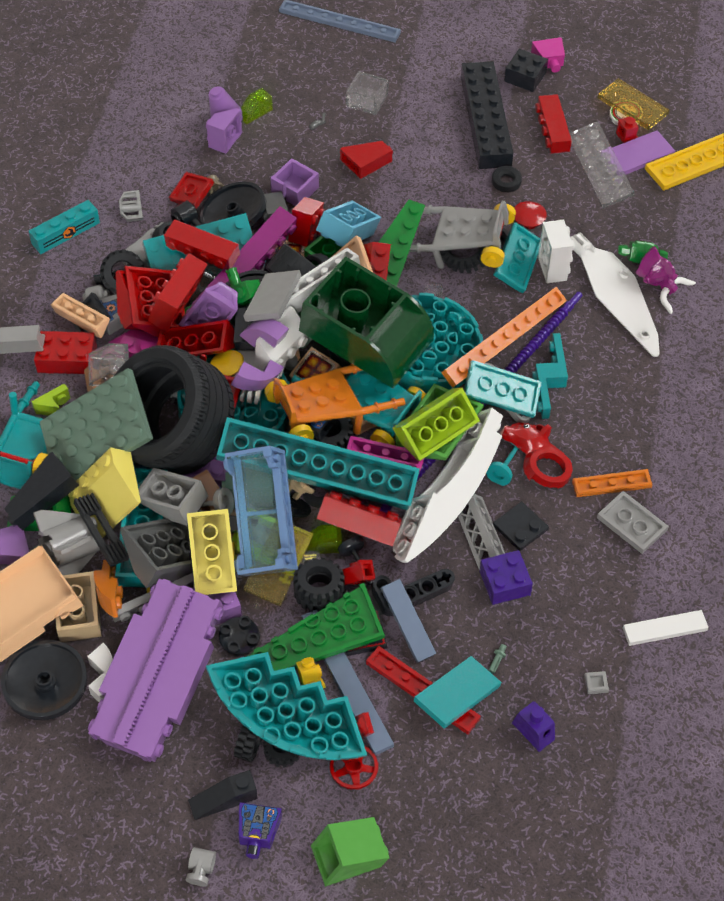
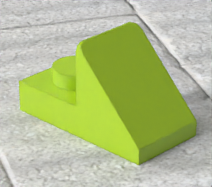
(49, 402)

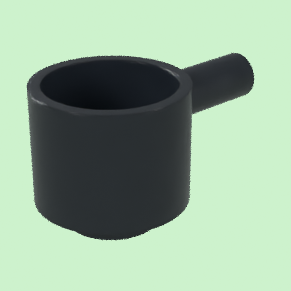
(185, 213)

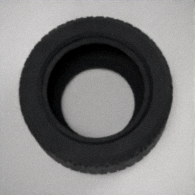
(207, 404)

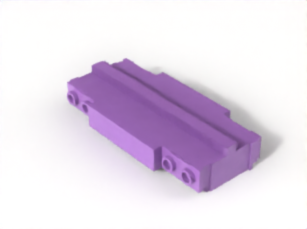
(156, 670)

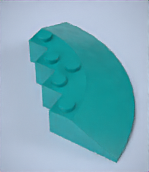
(285, 712)

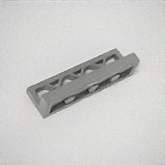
(484, 526)

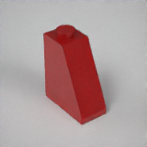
(366, 157)

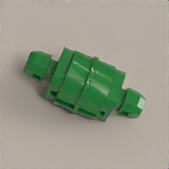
(638, 249)

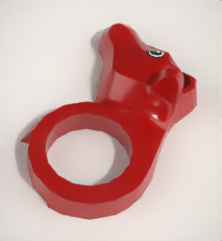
(535, 444)

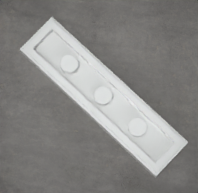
(665, 627)

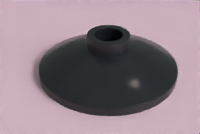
(299, 508)

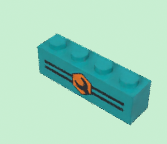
(64, 226)

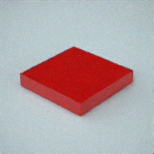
(191, 188)

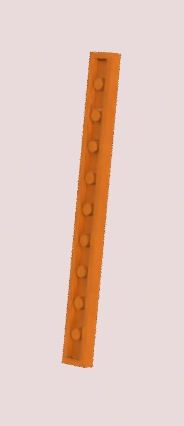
(505, 335)

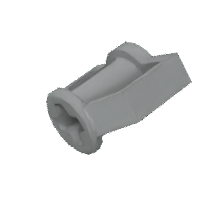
(131, 206)

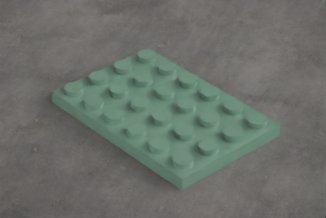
(96, 421)

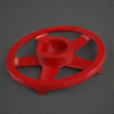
(354, 768)

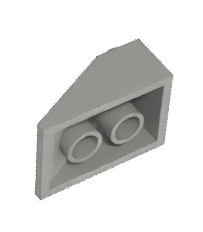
(172, 495)

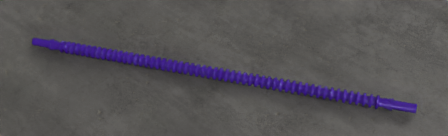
(520, 359)

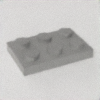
(632, 522)

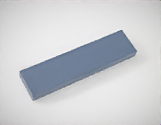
(408, 620)

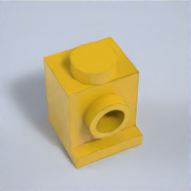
(309, 672)

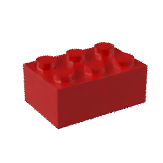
(65, 352)

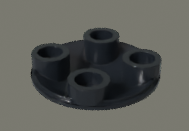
(239, 635)

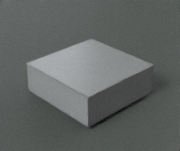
(596, 682)

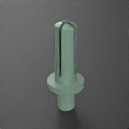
(496, 661)

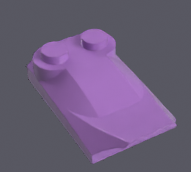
(213, 305)

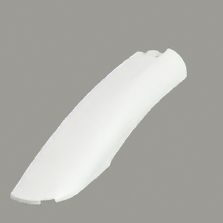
(451, 490)

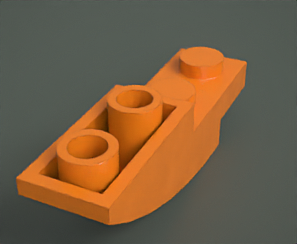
(107, 589)

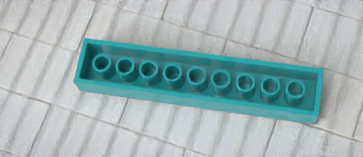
(327, 464)

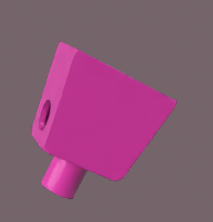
(552, 50)

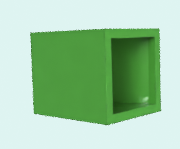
(349, 850)

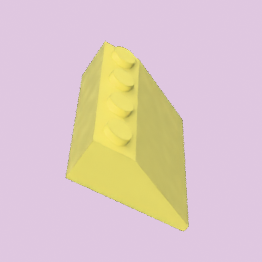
(113, 485)

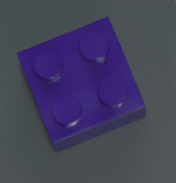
(505, 577)

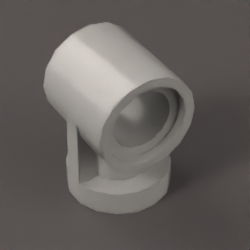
(201, 863)

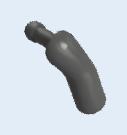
(316, 123)

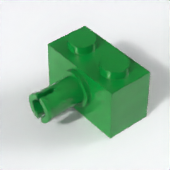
(245, 289)

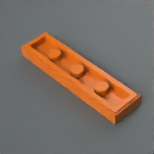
(612, 483)

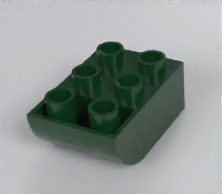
(367, 322)

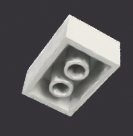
(555, 251)

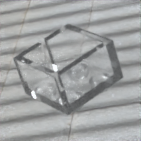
(367, 92)

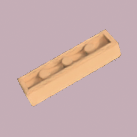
(80, 314)

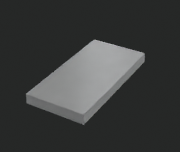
(272, 296)

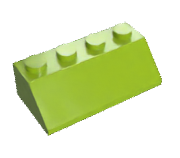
(436, 423)

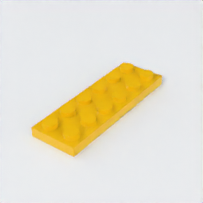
(688, 163)

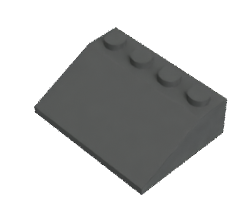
(158, 550)

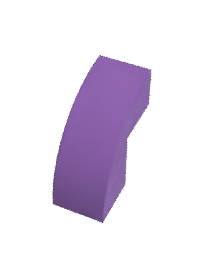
(269, 330)
(253, 379)

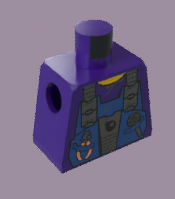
(258, 827)

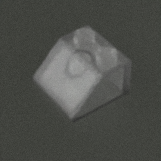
(105, 362)

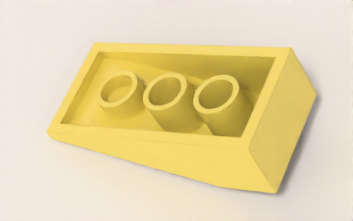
(211, 552)

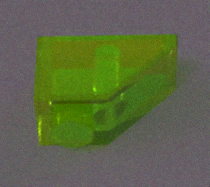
(256, 105)
(325, 539)

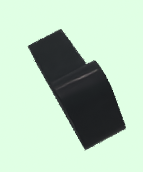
(415, 588)

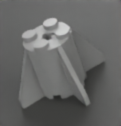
(66, 539)

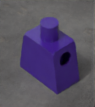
(533, 724)

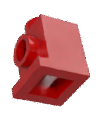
(627, 129)
(359, 572)

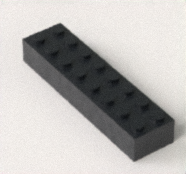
(486, 115)

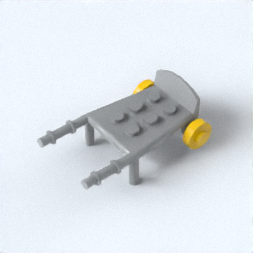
(469, 229)

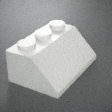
(287, 347)

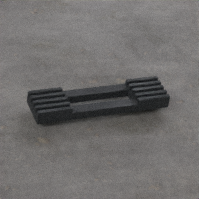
(113, 553)

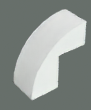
(100, 660)

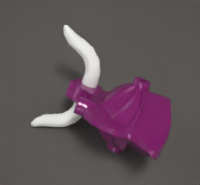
(660, 272)

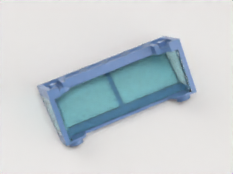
(262, 511)

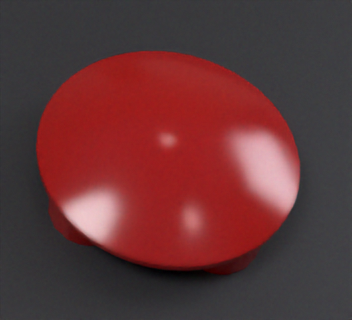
(530, 214)

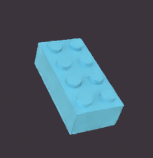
(346, 222)

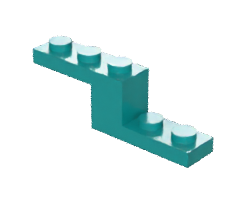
(551, 374)

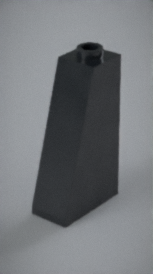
(40, 492)

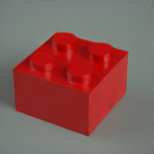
(308, 216)

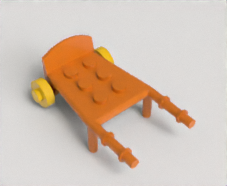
(322, 399)

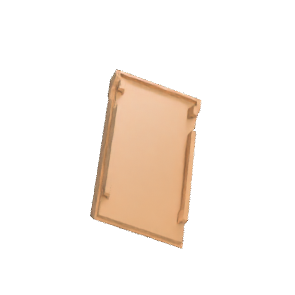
(30, 598)

